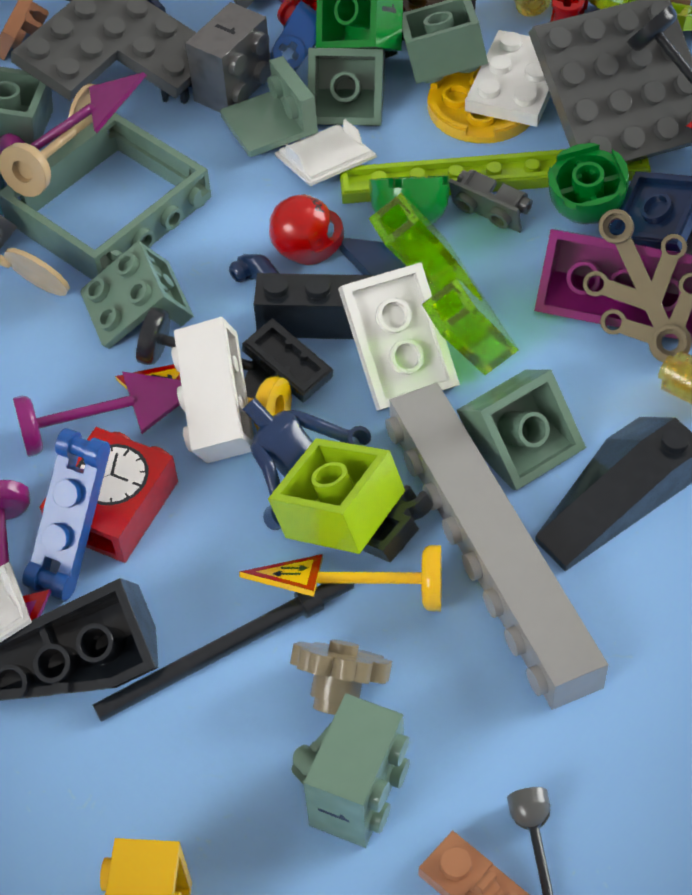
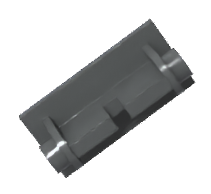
(474, 194)

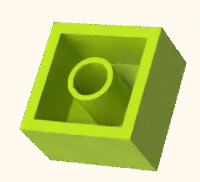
(337, 495)

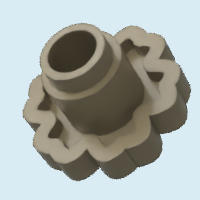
(338, 670)

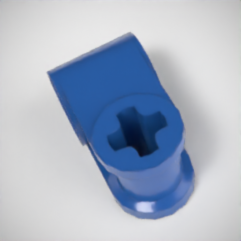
(297, 35)

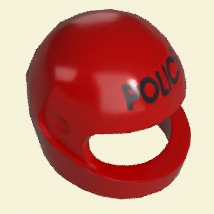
(301, 227)

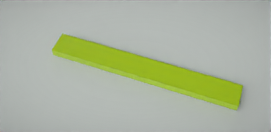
(516, 170)

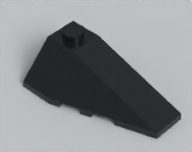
(618, 487)
(81, 645)

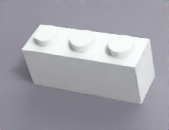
(212, 390)

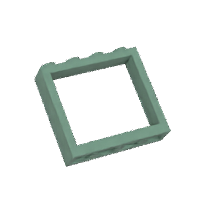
(82, 156)

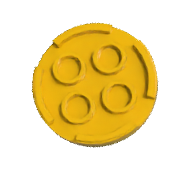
(448, 112)

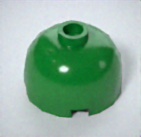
(587, 182)
(426, 194)

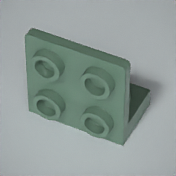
(276, 116)
(129, 289)

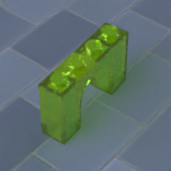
(456, 301)

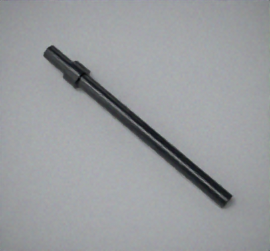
(219, 648)

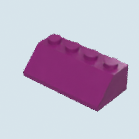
(575, 255)

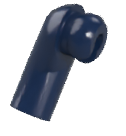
(249, 265)

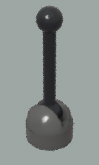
(530, 811)

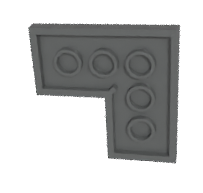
(95, 33)

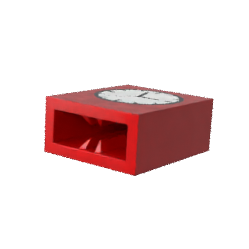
(131, 493)

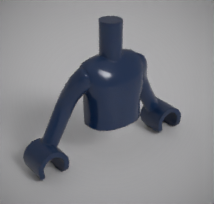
(283, 441)

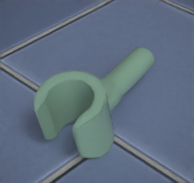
(305, 755)

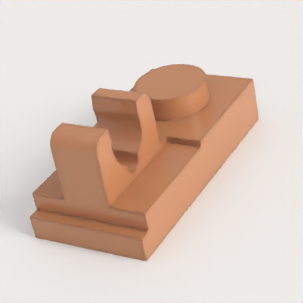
(24, 19)
(463, 870)

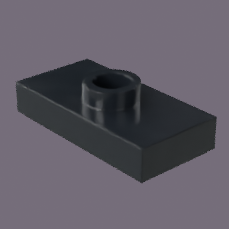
(288, 358)

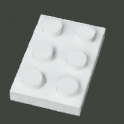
(510, 83)
(396, 335)

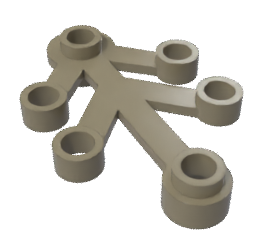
(648, 293)

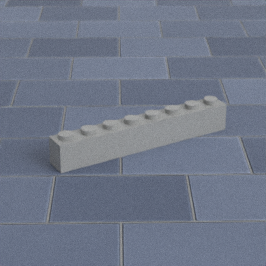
(496, 548)

